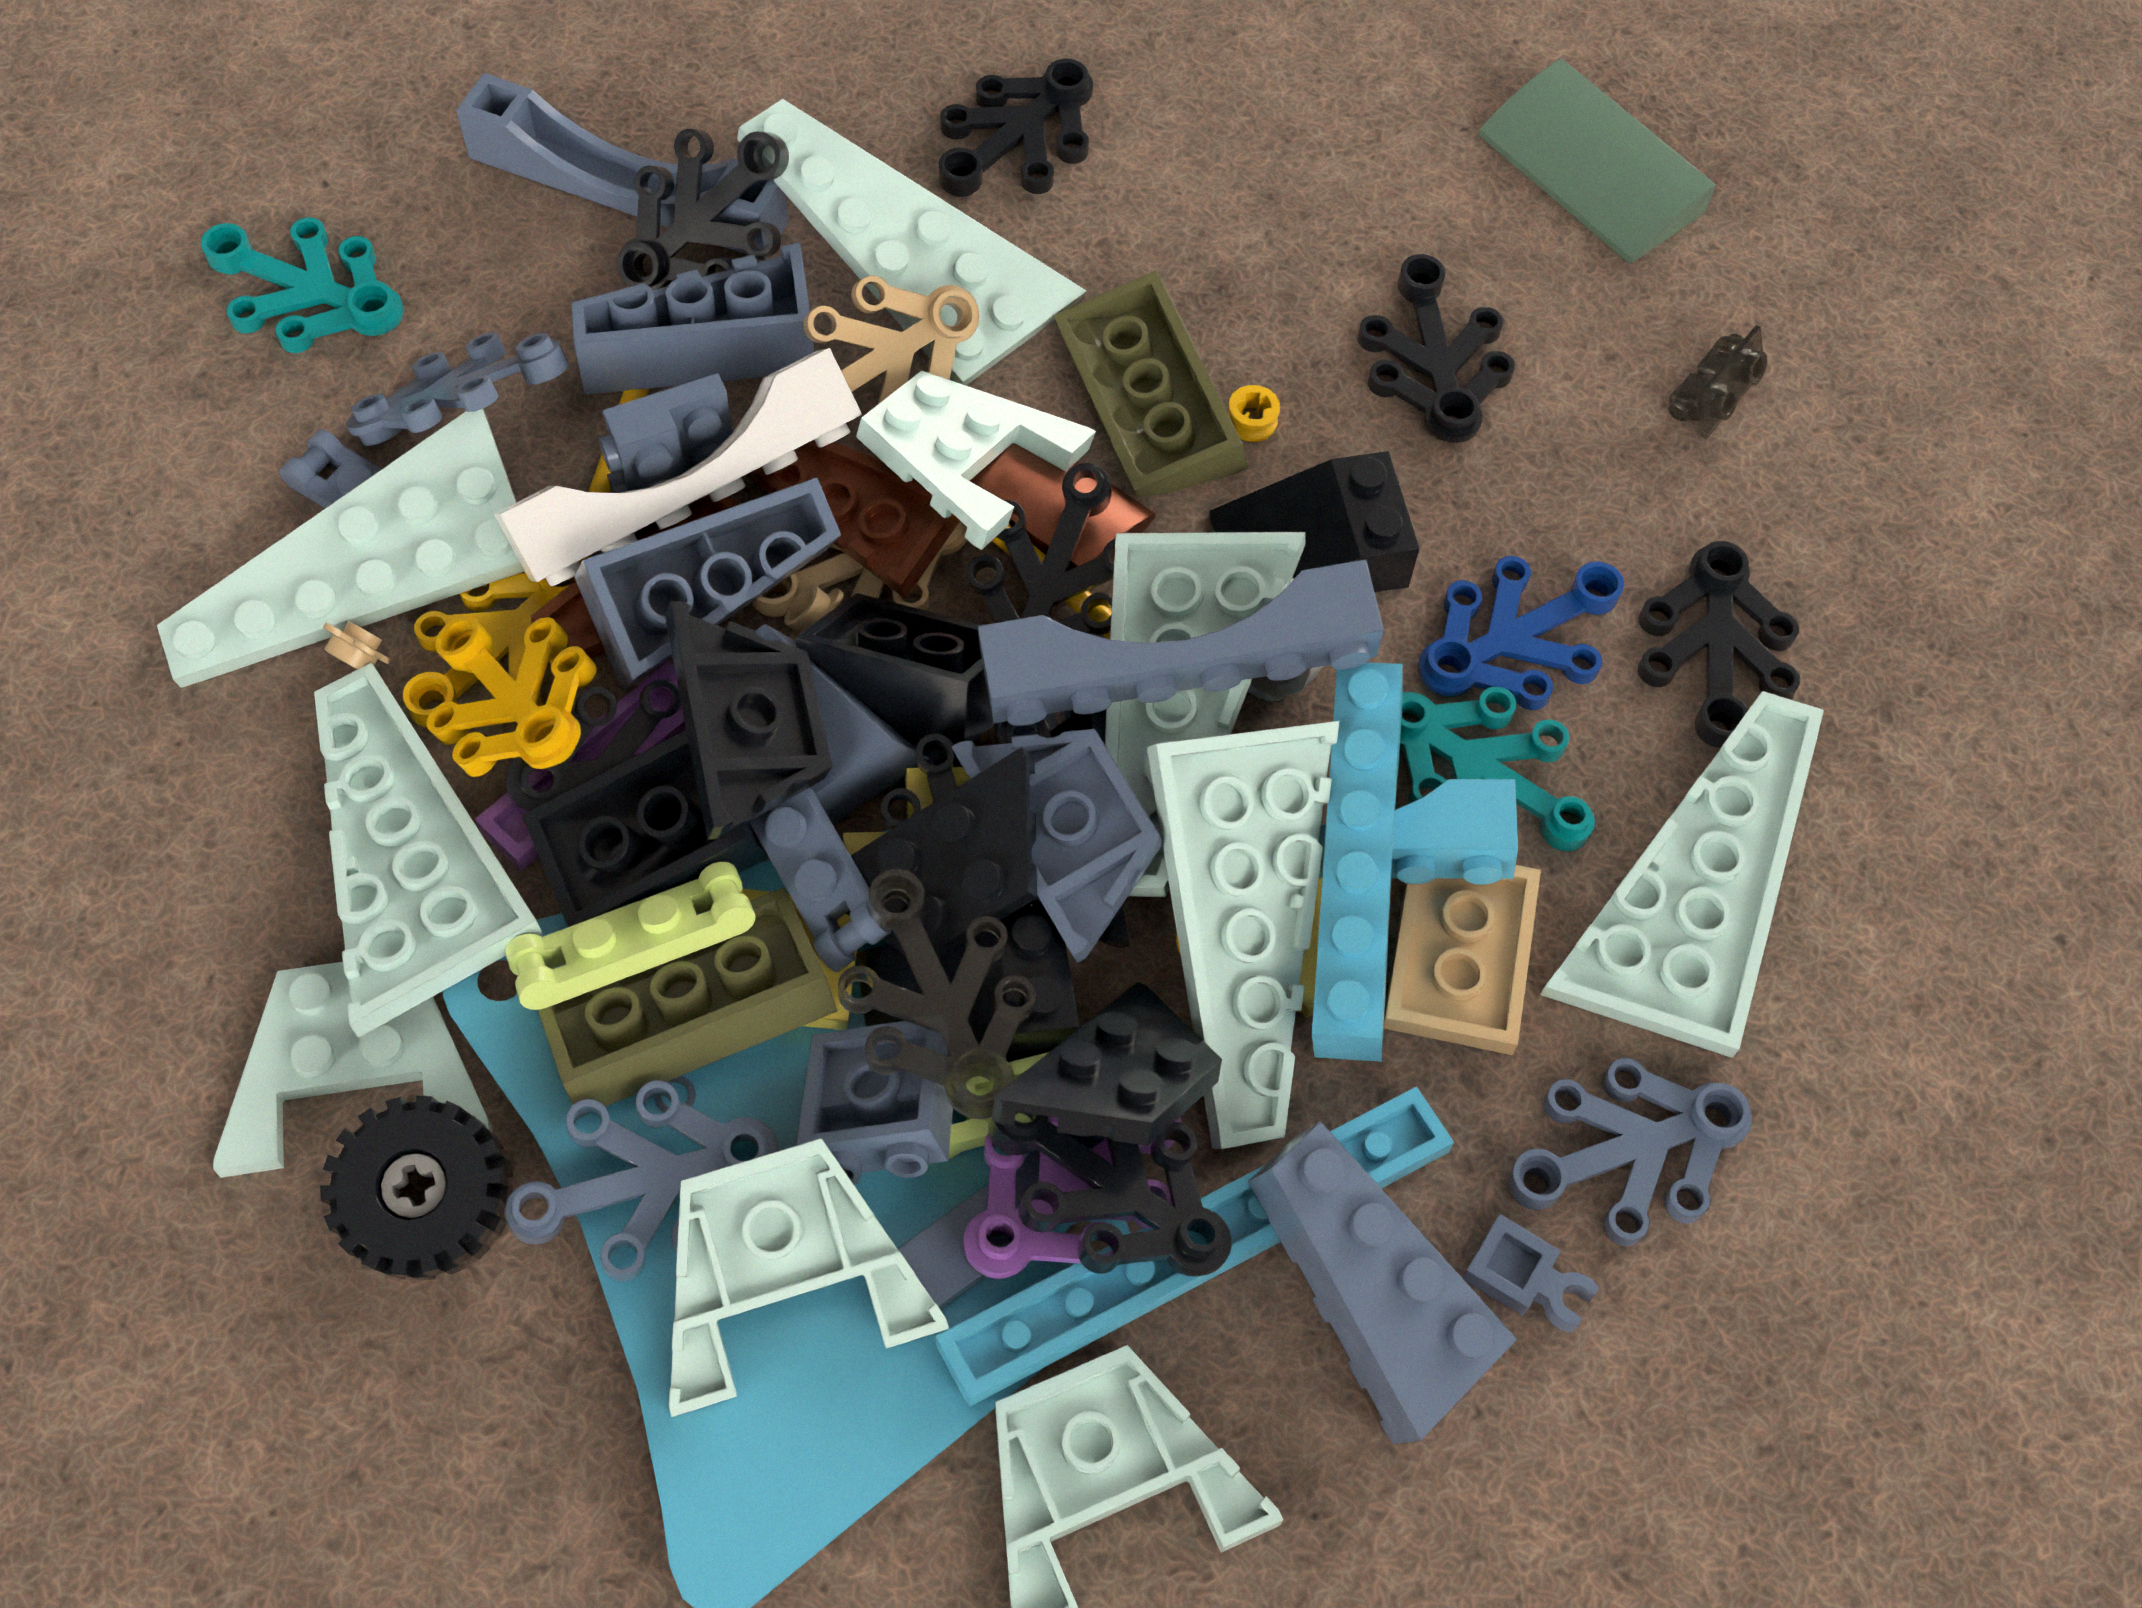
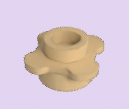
(810, 607)
(354, 645)

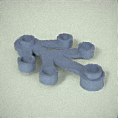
(466, 386)
(1637, 1142)
(654, 1177)

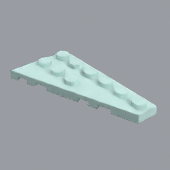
(913, 239)
(378, 551)
(1174, 592)
(409, 865)
(1243, 889)
(1695, 911)

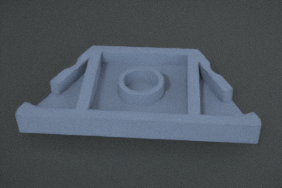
(1088, 829)

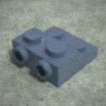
(664, 433)
(874, 1117)

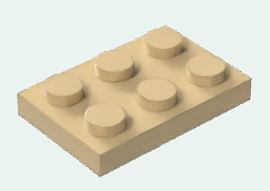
(1463, 960)

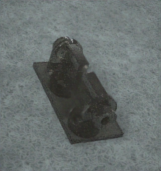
(1721, 381)

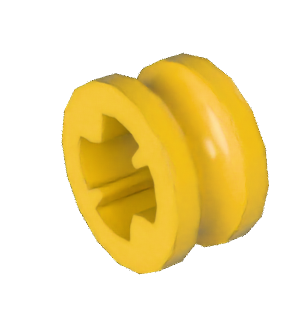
(1264, 401)

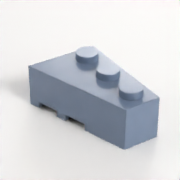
(861, 744)

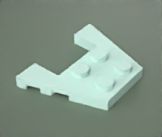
(951, 433)
(311, 1051)
(771, 1235)
(1097, 1447)

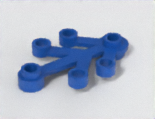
(1517, 636)

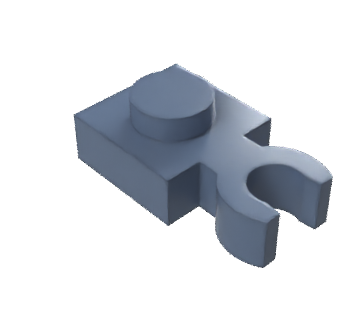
(1518, 1269)

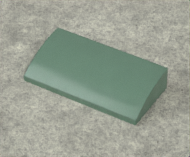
(1598, 161)

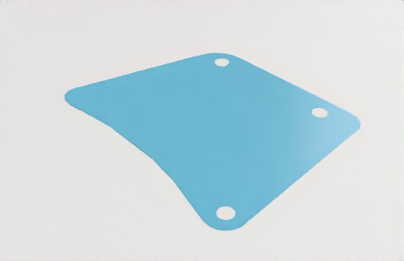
(821, 1404)

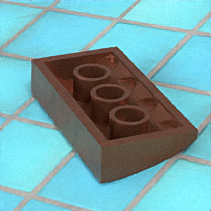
(1038, 489)

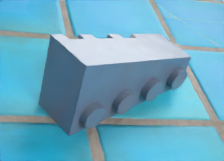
(697, 326)
(706, 563)
(1391, 1297)

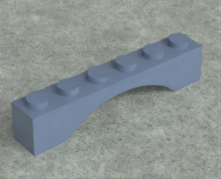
(528, 137)
(1048, 668)

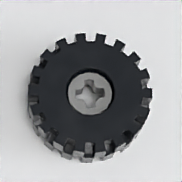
(459, 1209)

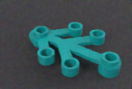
(230, 253)
(1483, 758)

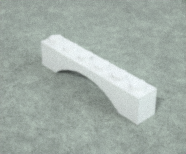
(789, 410)

